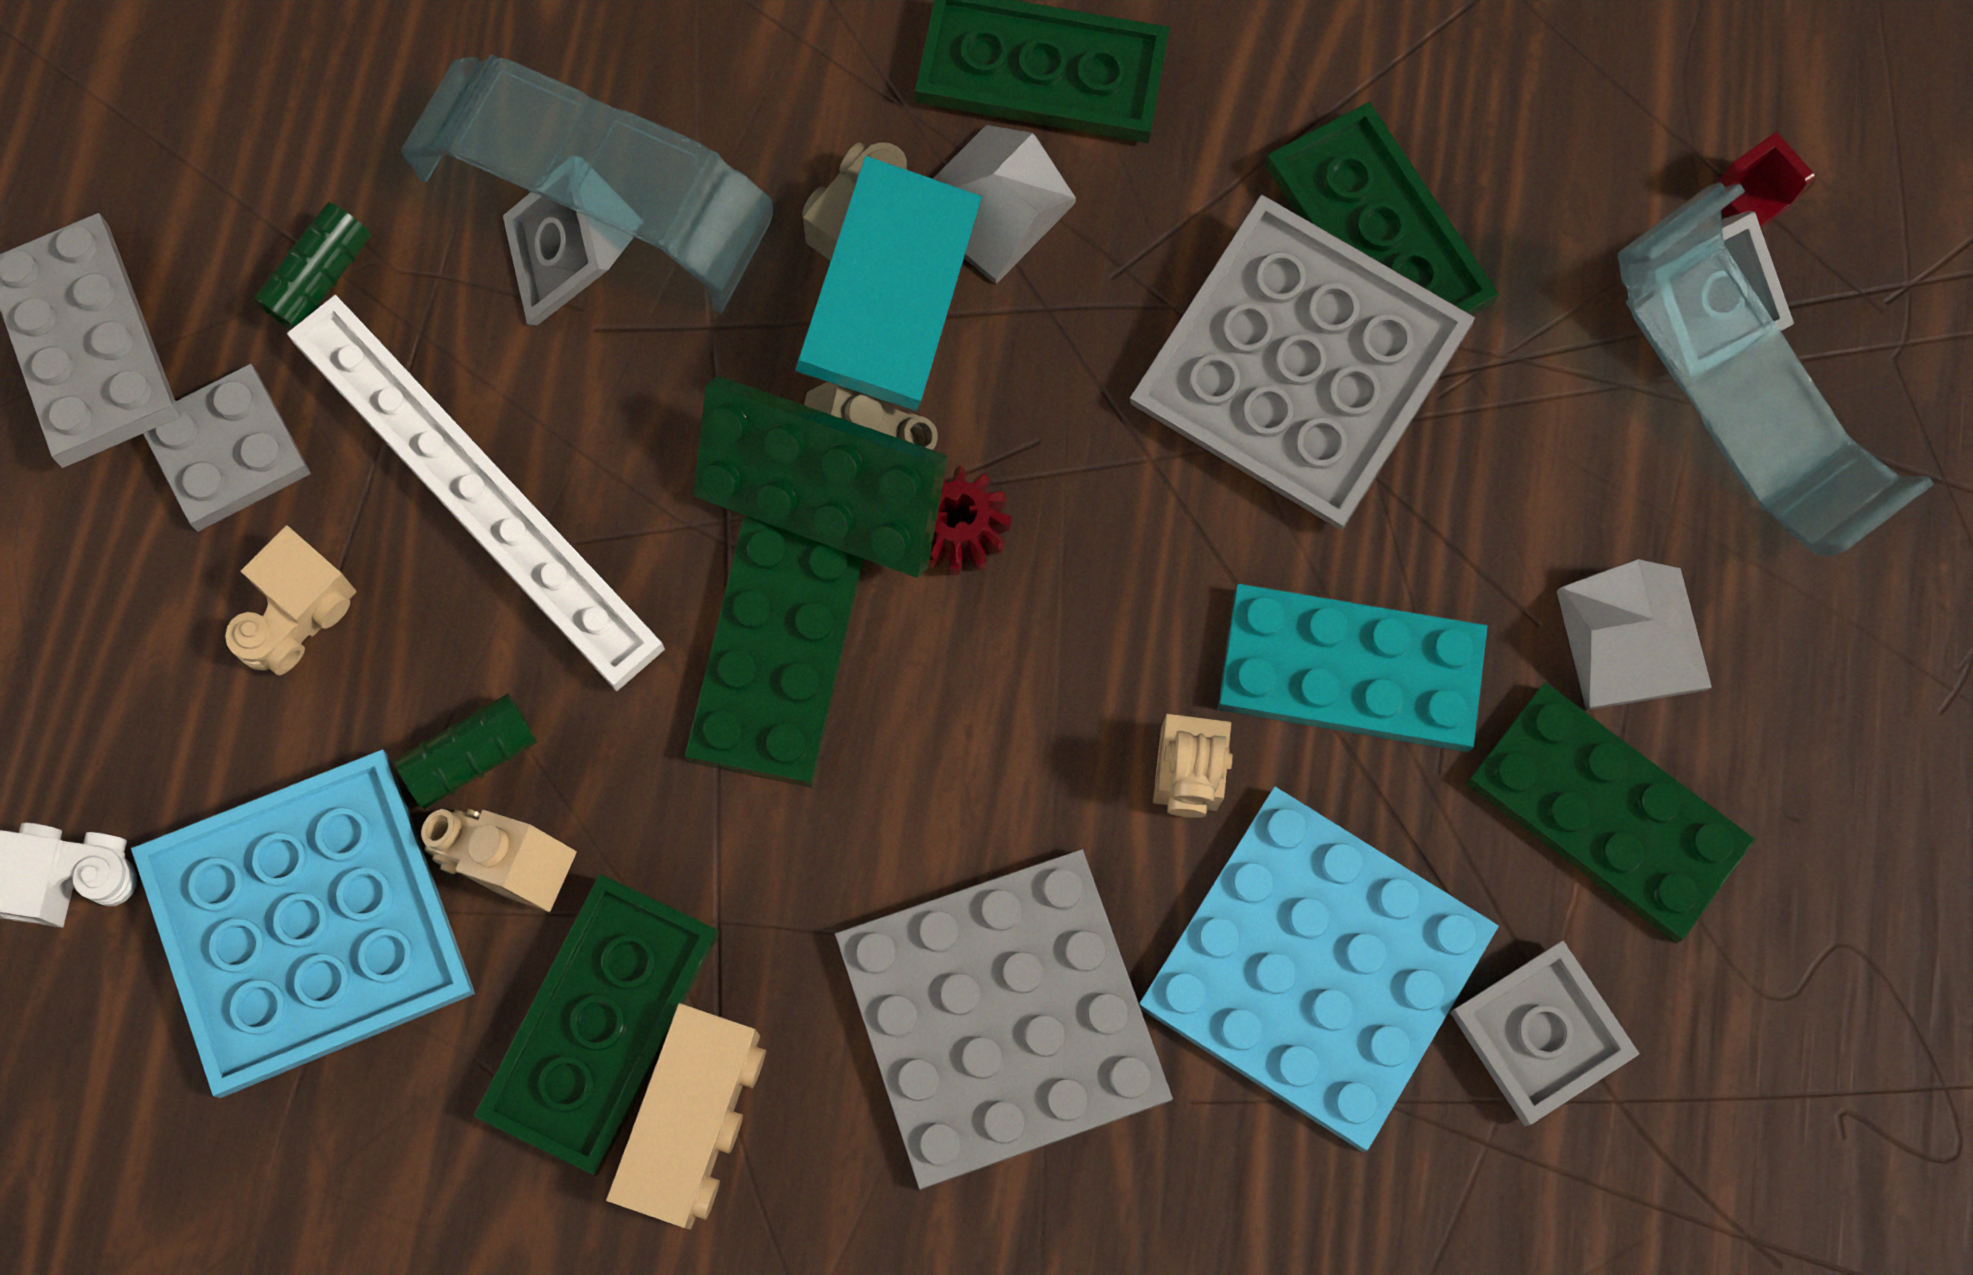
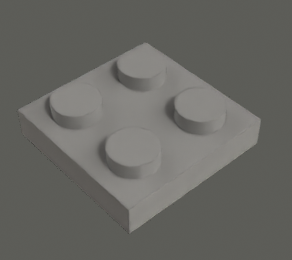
(226, 449)
(1544, 1033)

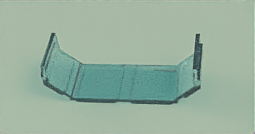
(596, 164)
(1751, 383)

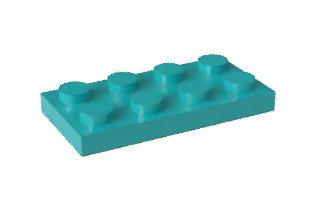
(1353, 668)

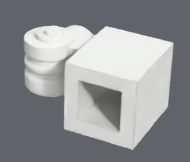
(43, 870)

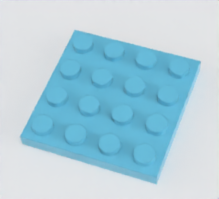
(301, 923)
(1319, 968)

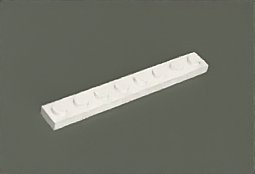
(477, 493)

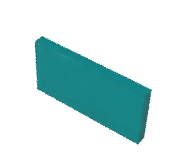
(889, 284)

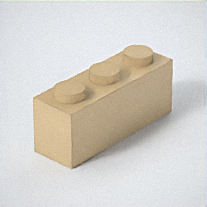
(687, 1118)

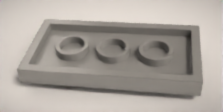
(82, 341)

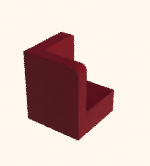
(1771, 180)

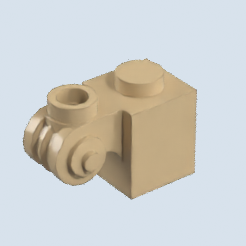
(301, 596)
(1192, 765)
(499, 854)

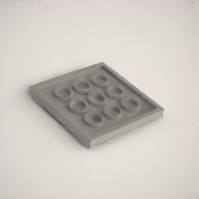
(1302, 361)
(1002, 1019)

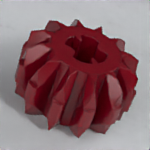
(984, 523)

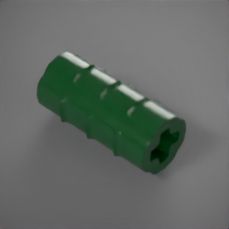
(312, 266)
(465, 751)

